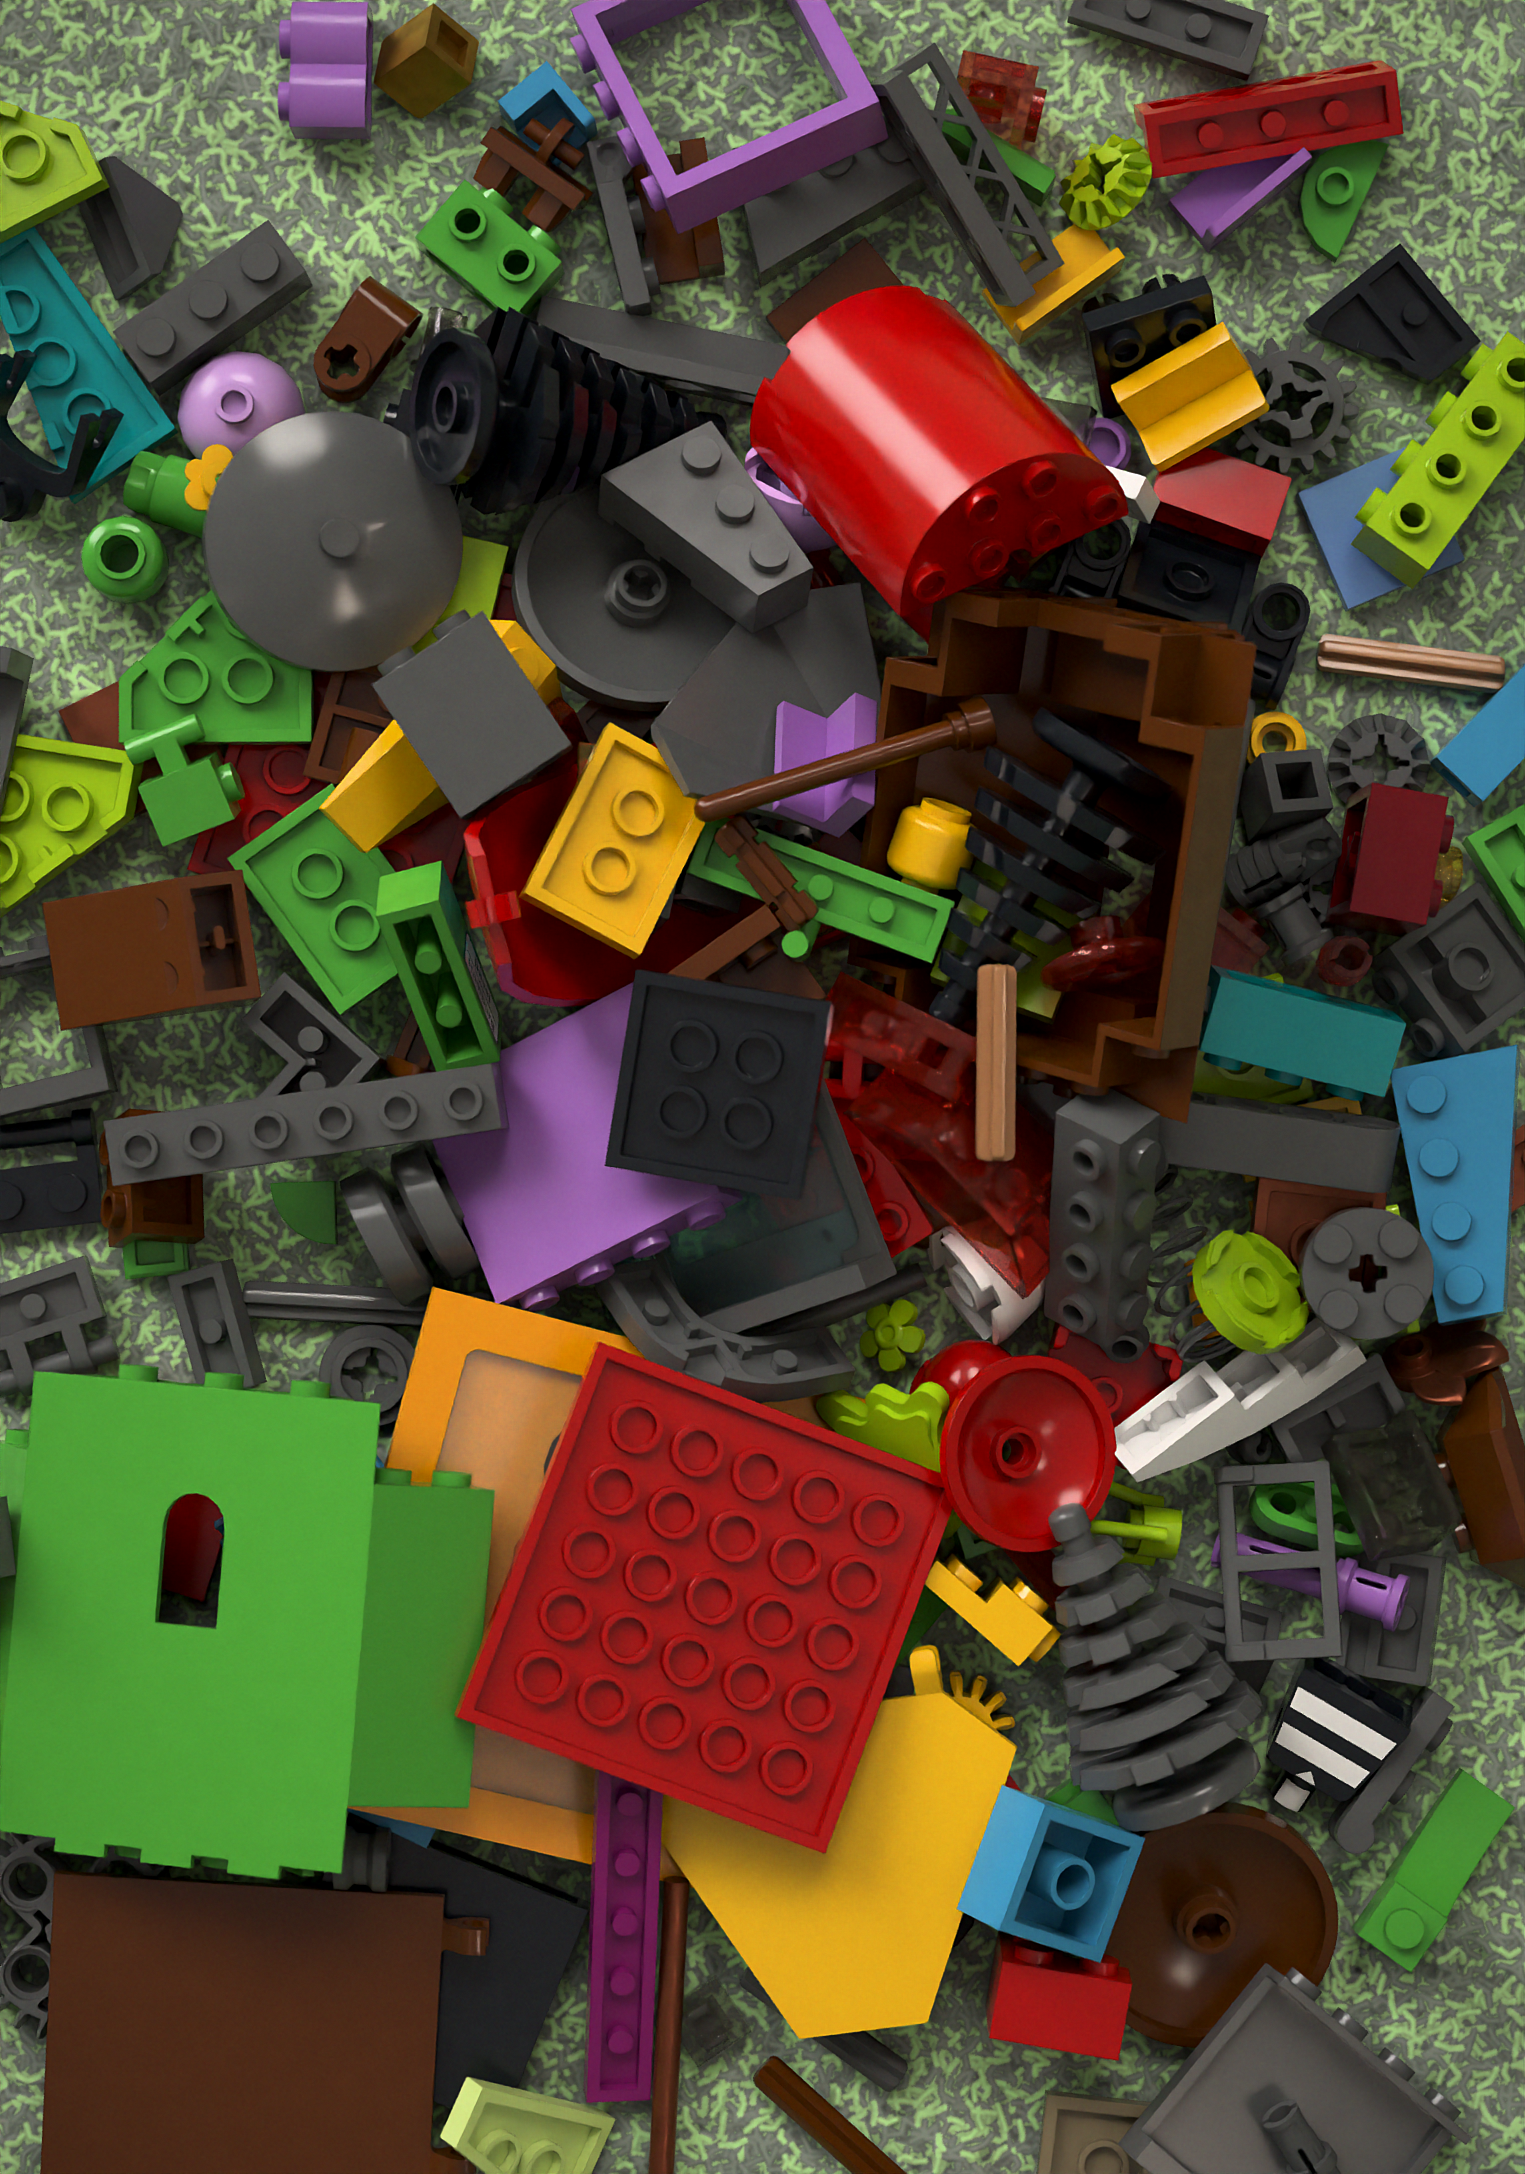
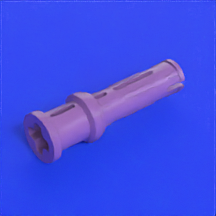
(1359, 1589)

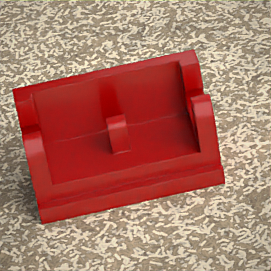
(1222, 499)

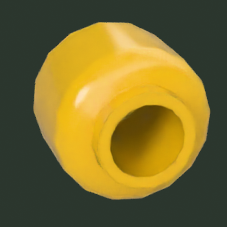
(930, 845)

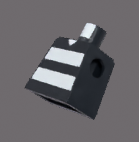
(1332, 1733)

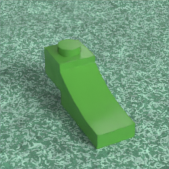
(1432, 1870)

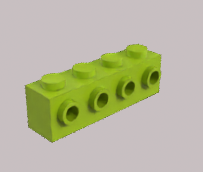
(1451, 469)

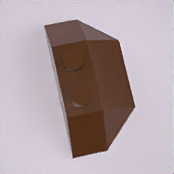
(1486, 1473)

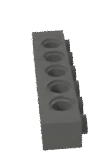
(306, 1124)

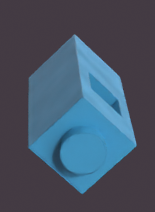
(1487, 744)

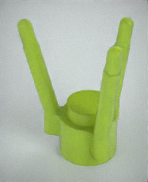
(1150, 1530)

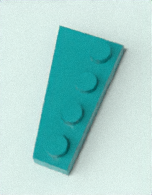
(76, 360)

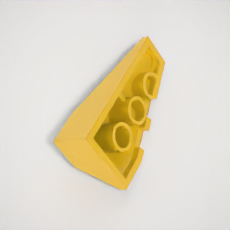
(390, 781)

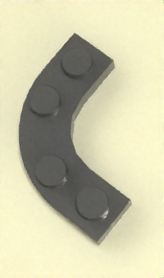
(751, 1367)

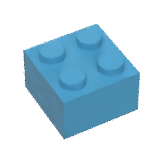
(1050, 1874)

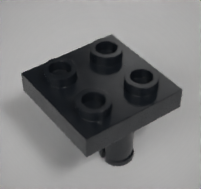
(1141, 330)

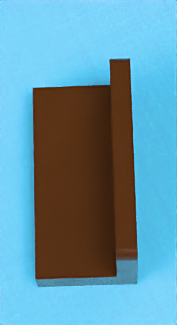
(685, 255)

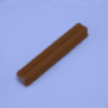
(821, 2120)

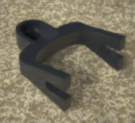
(24, 474)

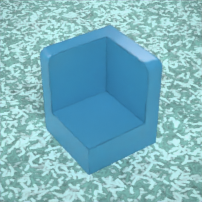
(548, 100)

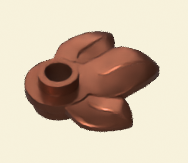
(1441, 1359)

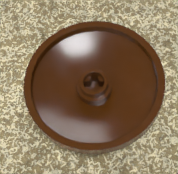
(1214, 1908)

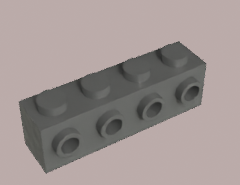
(1101, 1215)

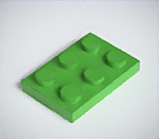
(322, 900)

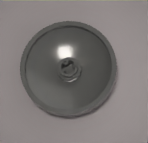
(331, 542)
(608, 609)

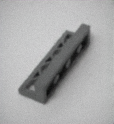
(954, 183)
(669, 352)

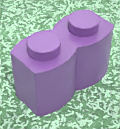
(328, 70)

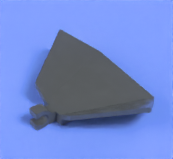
(724, 715)

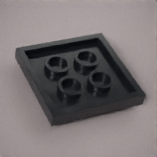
(719, 1084)

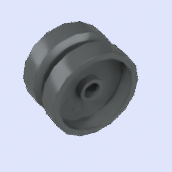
(408, 1225)

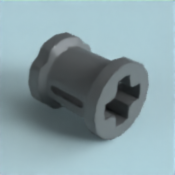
(1293, 924)

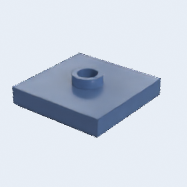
(1330, 517)

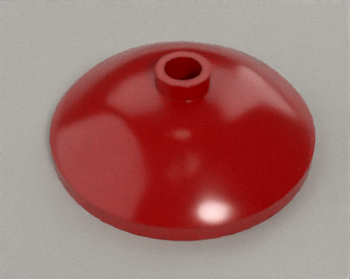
(1058, 1450)

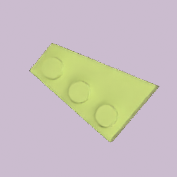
(524, 2131)

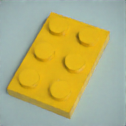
(616, 845)

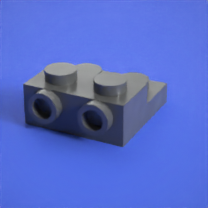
(1455, 975)

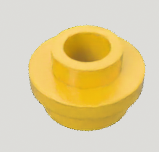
(1279, 723)

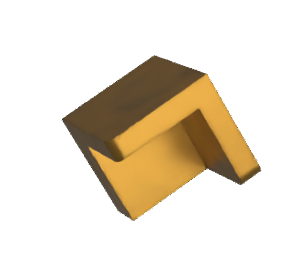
(426, 61)

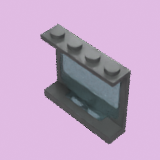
(784, 1252)

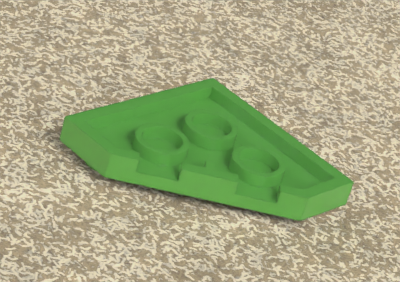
(222, 678)

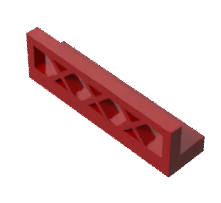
(1270, 118)

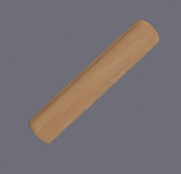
(1410, 663)
(996, 1062)

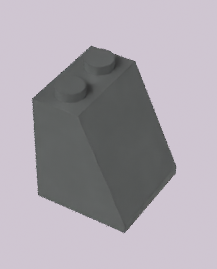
(470, 713)

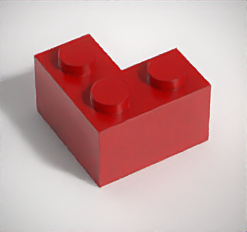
(1056, 1999)

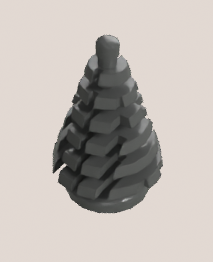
(1144, 1692)

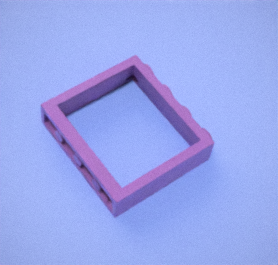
(749, 169)

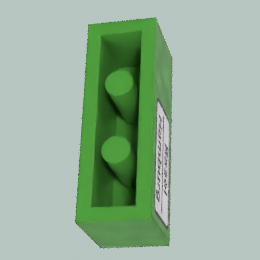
(439, 967)

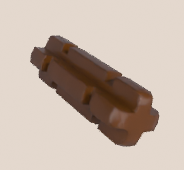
(766, 873)

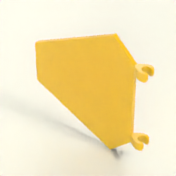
(872, 1921)

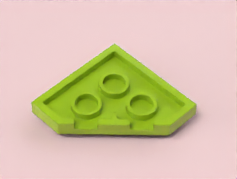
(42, 169)
(58, 809)

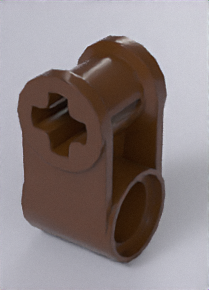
(370, 334)

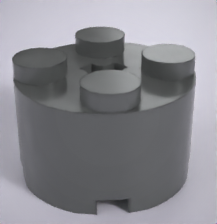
(1394, 1298)

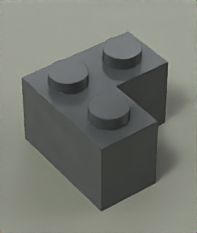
(311, 1039)

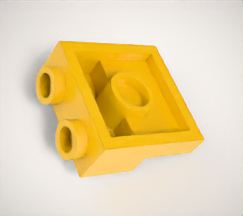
(1003, 1613)

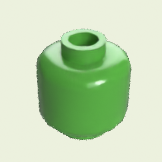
(125, 560)

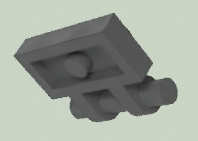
(45, 1304)

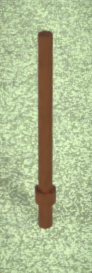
(669, 2025)

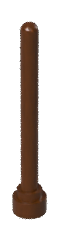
(965, 727)

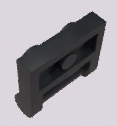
(53, 1192)

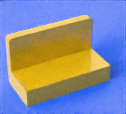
(1085, 269)
(1191, 397)

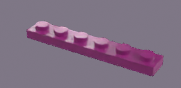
(622, 1940)

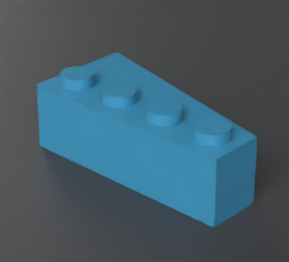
(1460, 1162)

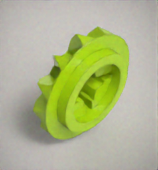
(1124, 185)

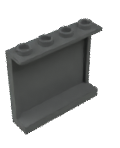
(1278, 2049)

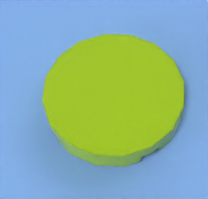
(1249, 1292)

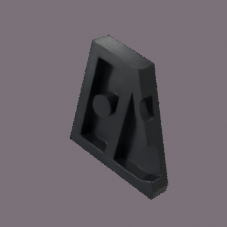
(1396, 320)

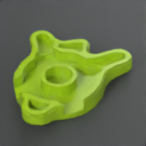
(894, 1423)

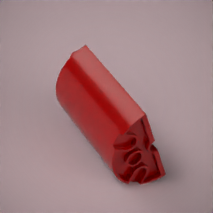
(923, 447)

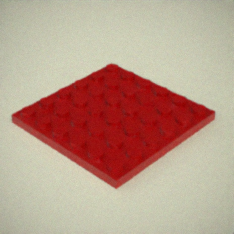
(708, 1598)

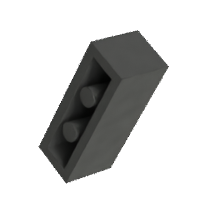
(213, 307)

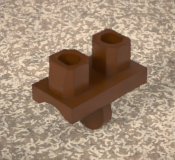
(511, 156)

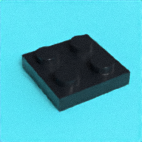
(1186, 576)

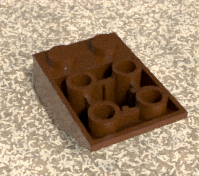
(152, 950)

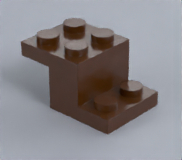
(752, 958)

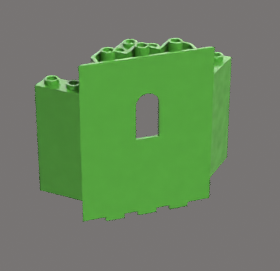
(332, 1646)

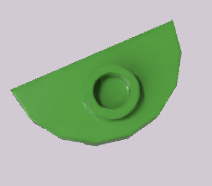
(1335, 193)

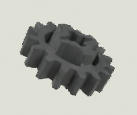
(1297, 433)

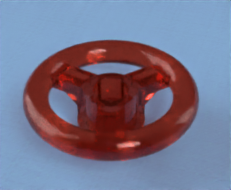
(1101, 957)

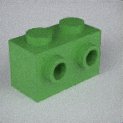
(491, 252)

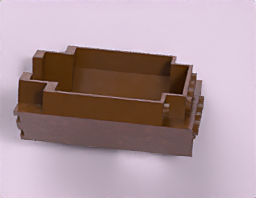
(1150, 689)

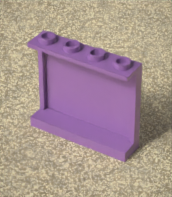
(541, 1192)

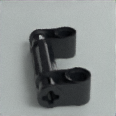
(1275, 652)

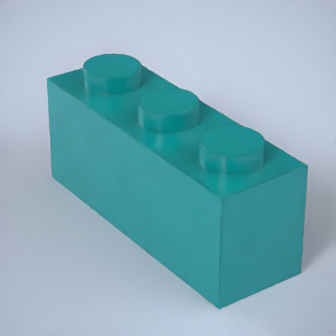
(1299, 1034)

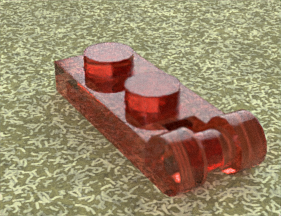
(899, 1036)

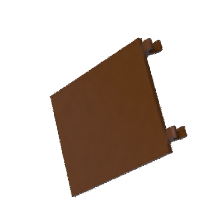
(244, 2027)

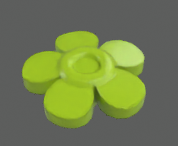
(892, 1334)

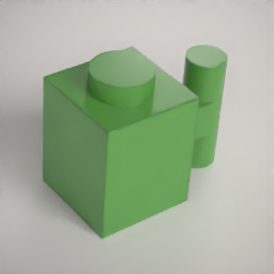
(187, 793)

